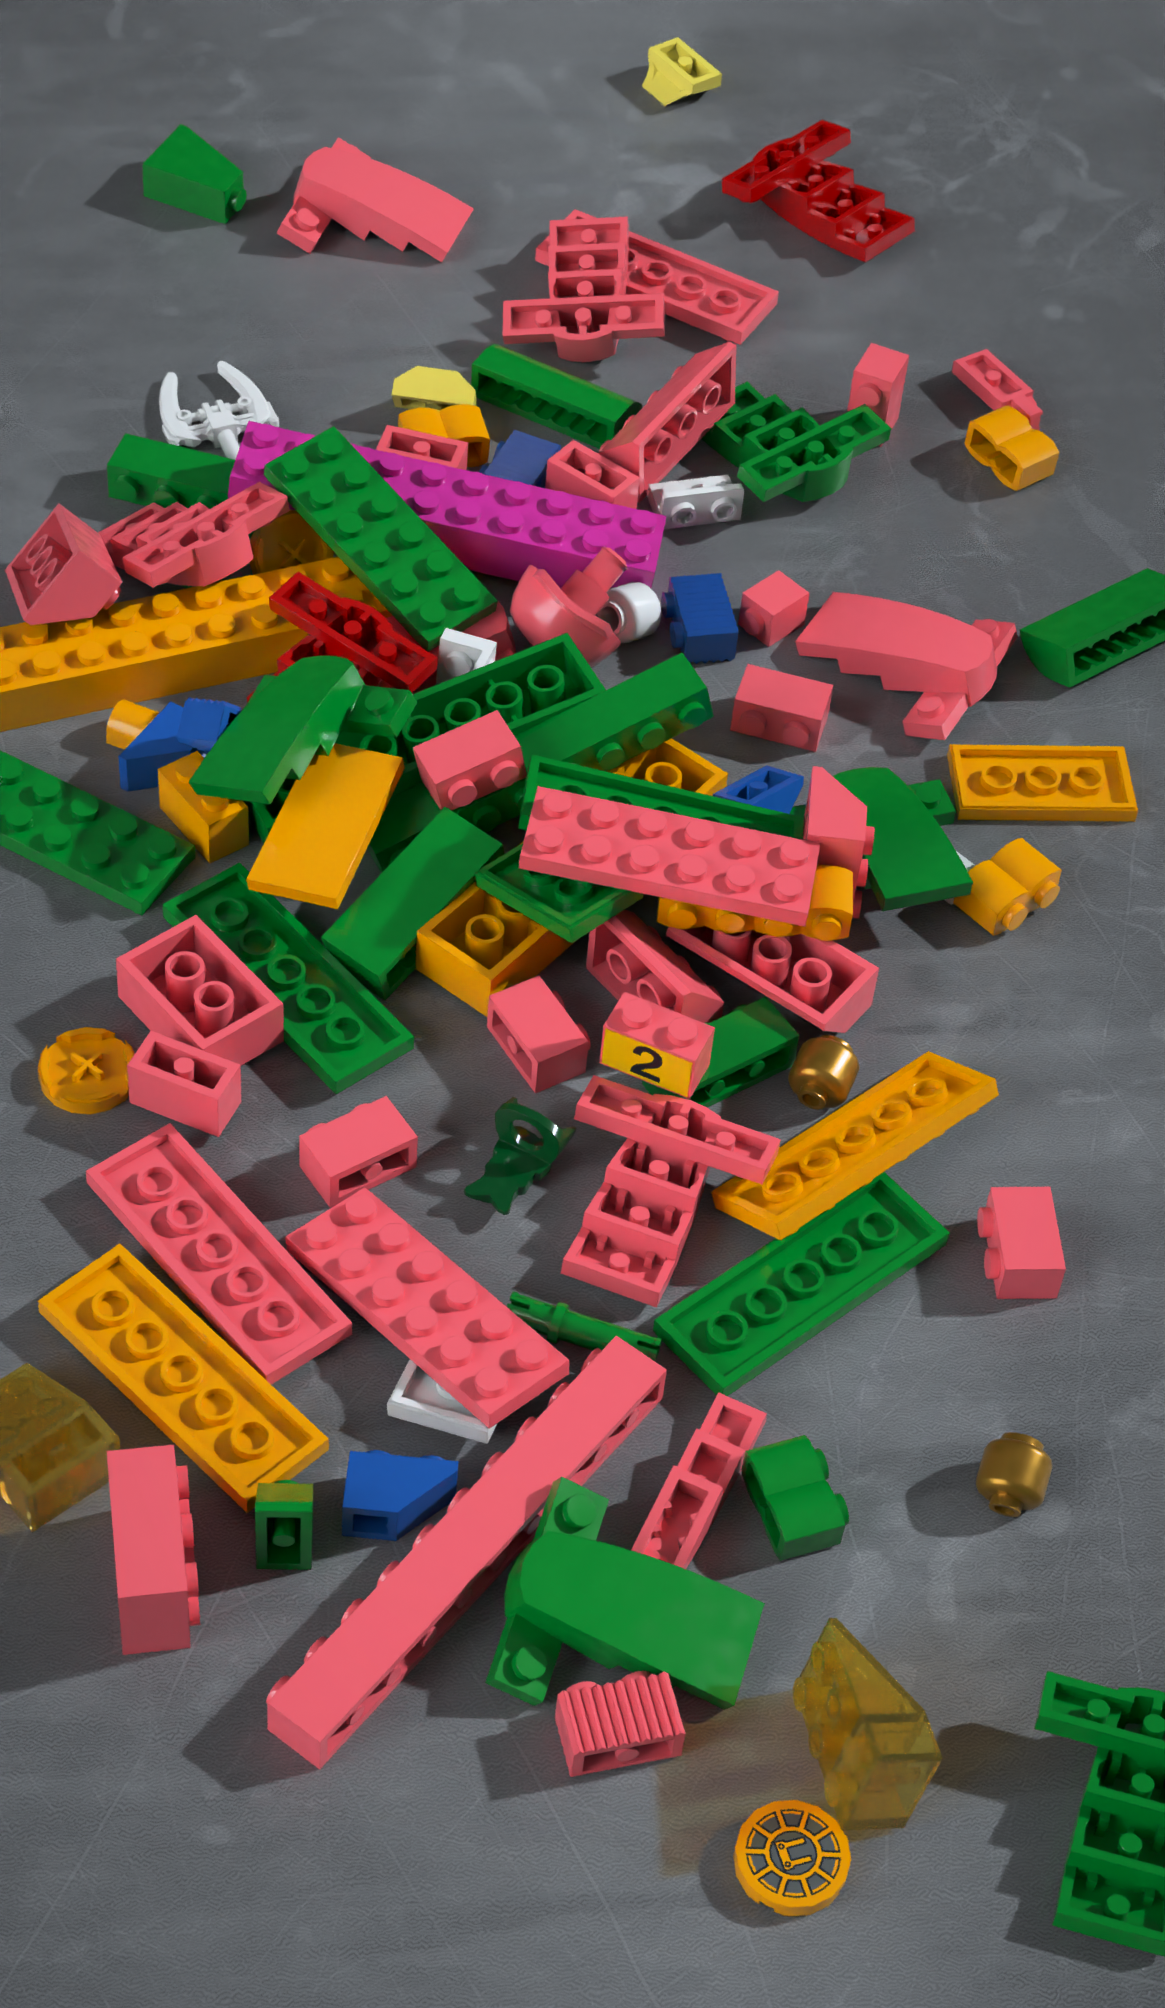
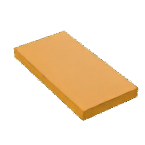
(1041, 783)
(326, 826)

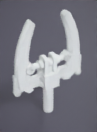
(216, 421)

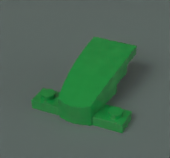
(788, 449)
(293, 721)
(910, 851)
(616, 1610)
(1117, 1844)

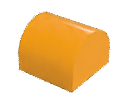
(127, 722)

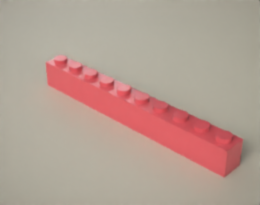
(461, 1554)

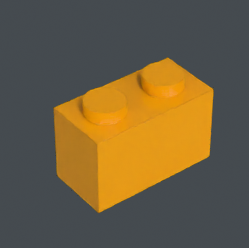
(210, 823)

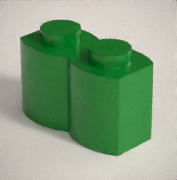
(794, 1497)

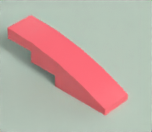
(700, 1482)

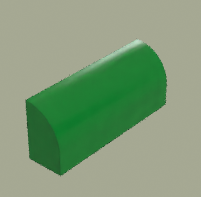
(550, 396)
(1099, 629)
(379, 930)

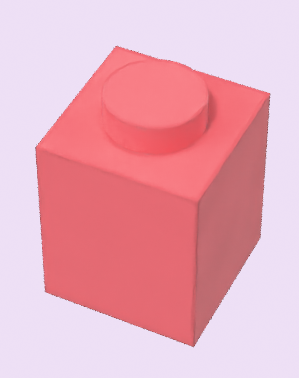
(773, 608)

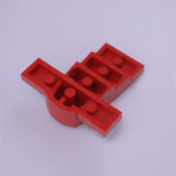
(820, 194)
(348, 631)

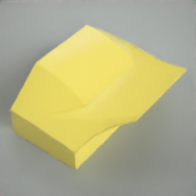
(678, 72)
(431, 389)

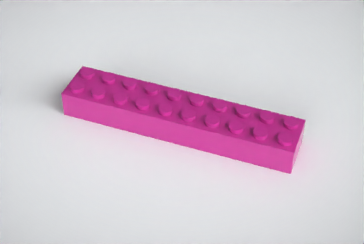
(486, 519)

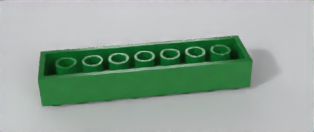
(521, 687)

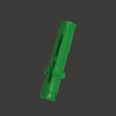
(575, 1328)

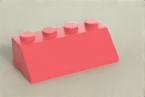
(675, 417)
(63, 572)
(799, 972)

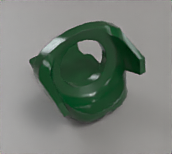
(518, 1156)

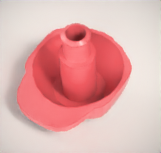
(547, 611)

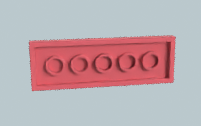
(691, 287)
(670, 856)
(219, 1254)
(428, 1307)

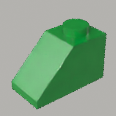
(284, 1525)

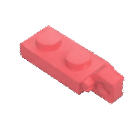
(997, 384)

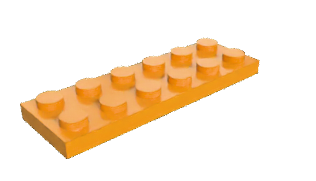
(857, 1144)
(183, 1376)

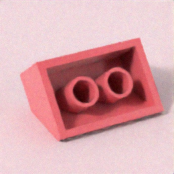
(838, 823)
(635, 960)

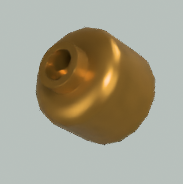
(823, 1072)
(1014, 1474)

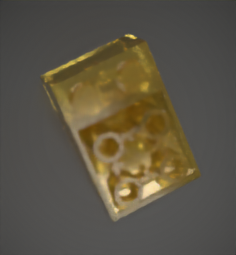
(49, 1446)
(864, 1733)

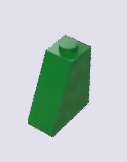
(194, 177)

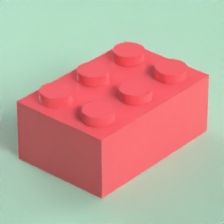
(200, 993)
(153, 1549)

